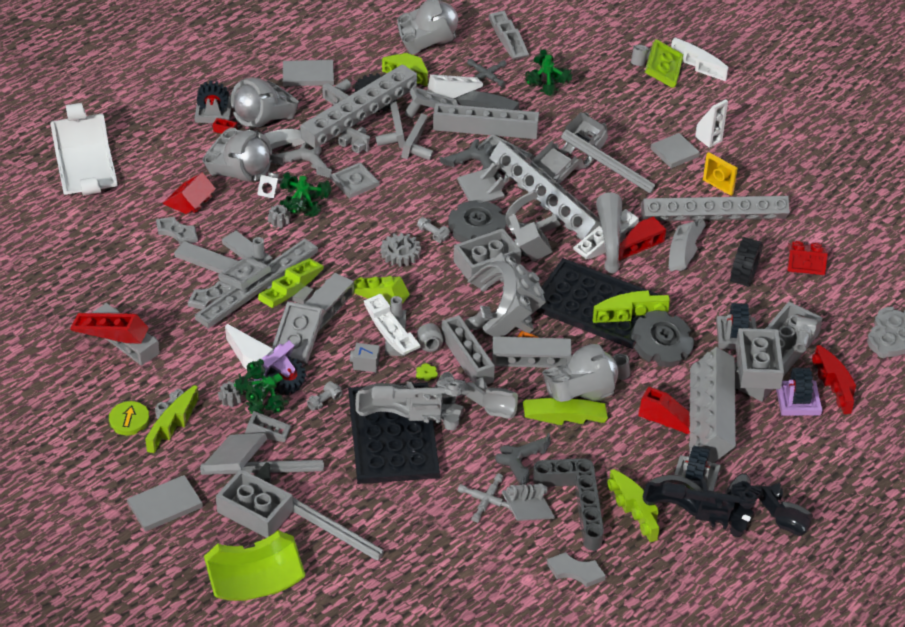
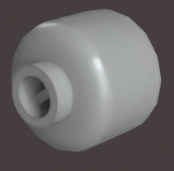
(429, 337)

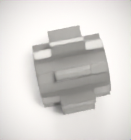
(279, 216)
(229, 394)

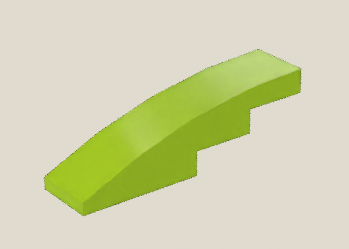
(295, 279)
(557, 412)
(175, 415)

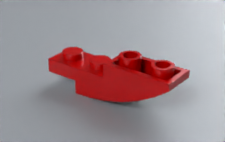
(837, 376)

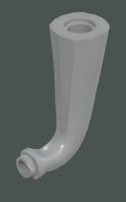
(609, 210)

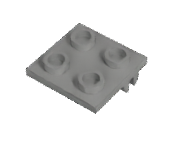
(482, 184)

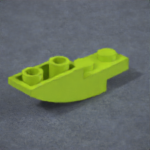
(626, 305)
(630, 497)

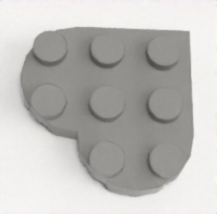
(888, 334)

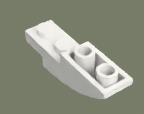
(594, 244)

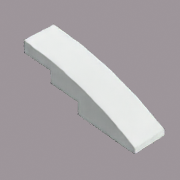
(704, 62)

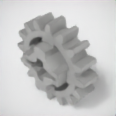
(400, 249)

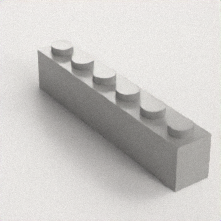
(485, 121)

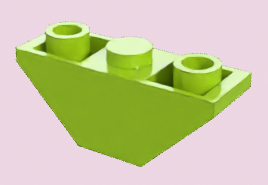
(412, 62)

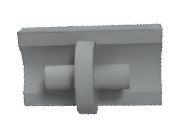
(357, 138)

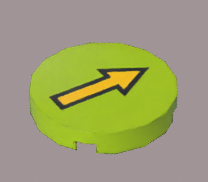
(129, 418)

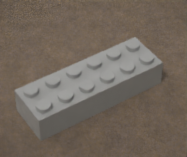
(785, 323)
(713, 403)

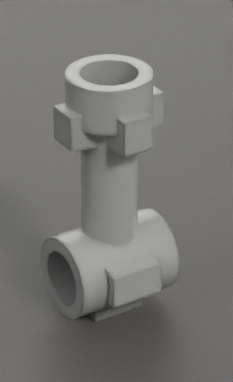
(438, 234)
(331, 390)
(162, 406)

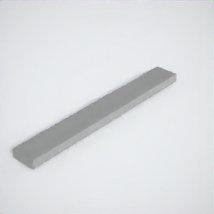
(219, 263)
(236, 297)

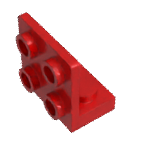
(807, 258)

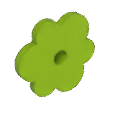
(426, 372)

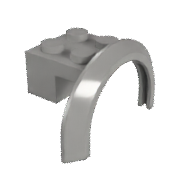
(531, 235)

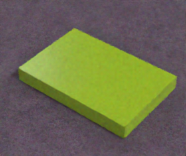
(664, 63)

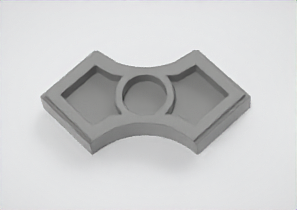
(173, 228)
(204, 297)
(566, 567)

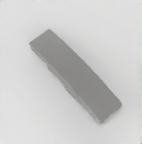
(508, 35)

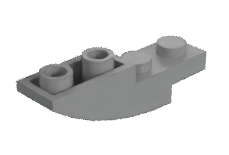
(683, 244)

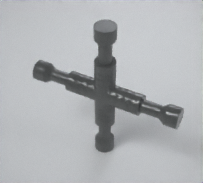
(488, 72)

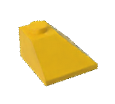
(720, 173)

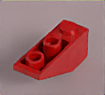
(665, 410)

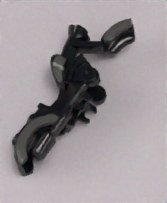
(730, 507)

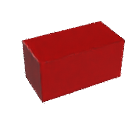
(221, 125)

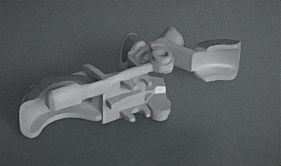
(435, 402)

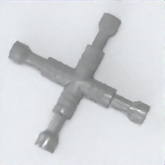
(486, 498)

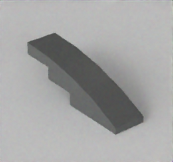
(486, 100)

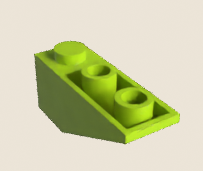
(386, 286)

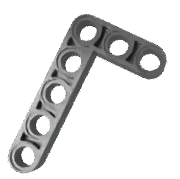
(582, 476)

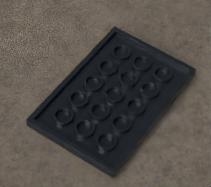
(576, 289)
(392, 446)

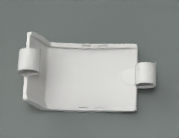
(83, 152)

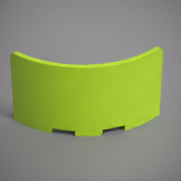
(254, 571)

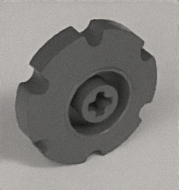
(475, 220)
(662, 338)

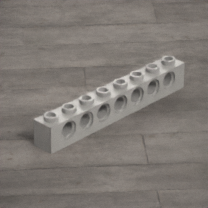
(358, 106)
(530, 171)
(715, 208)

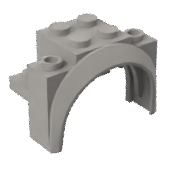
(520, 295)

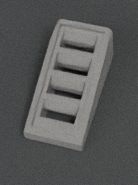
(263, 420)

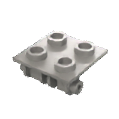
(528, 502)

